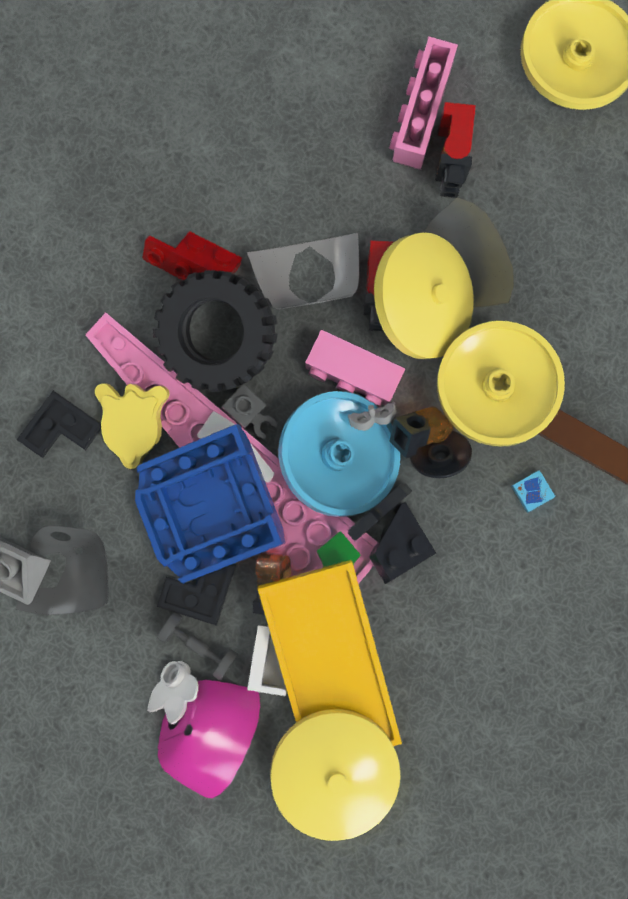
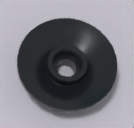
(443, 458)

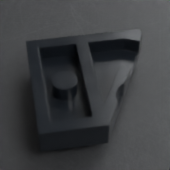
(401, 545)

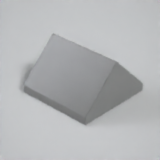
(20, 571)

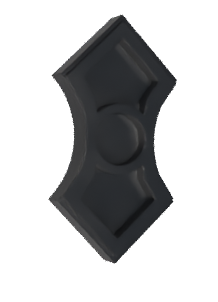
(379, 511)

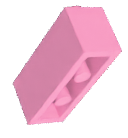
(353, 369)

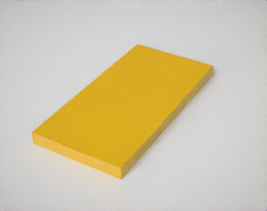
(327, 645)

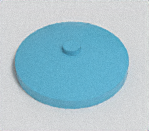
(334, 464)

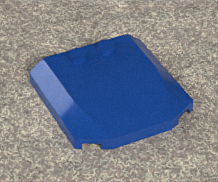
(207, 505)

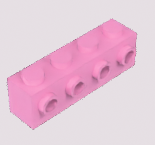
(424, 102)

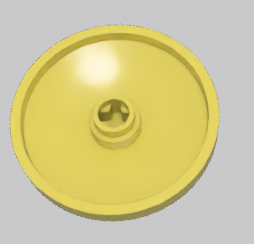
(577, 52)
(423, 295)
(500, 383)
(335, 774)

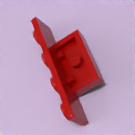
(189, 256)

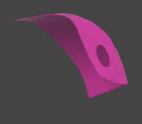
(223, 728)

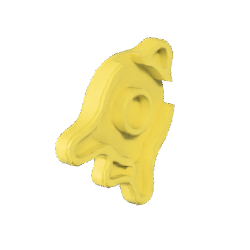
(131, 421)

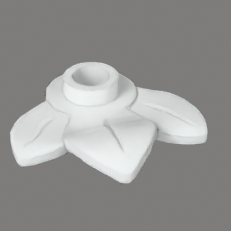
(174, 691)

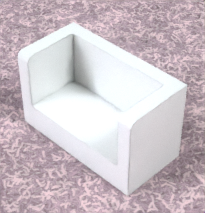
(265, 667)

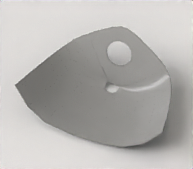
(274, 266)

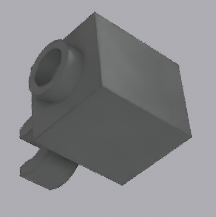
(245, 409)

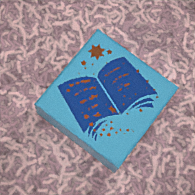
(533, 491)

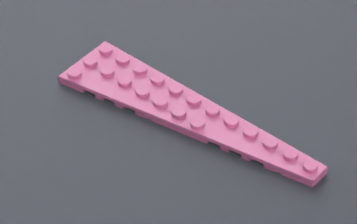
(184, 417)

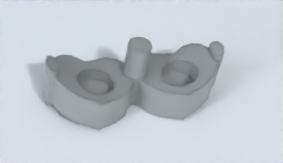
(379, 415)

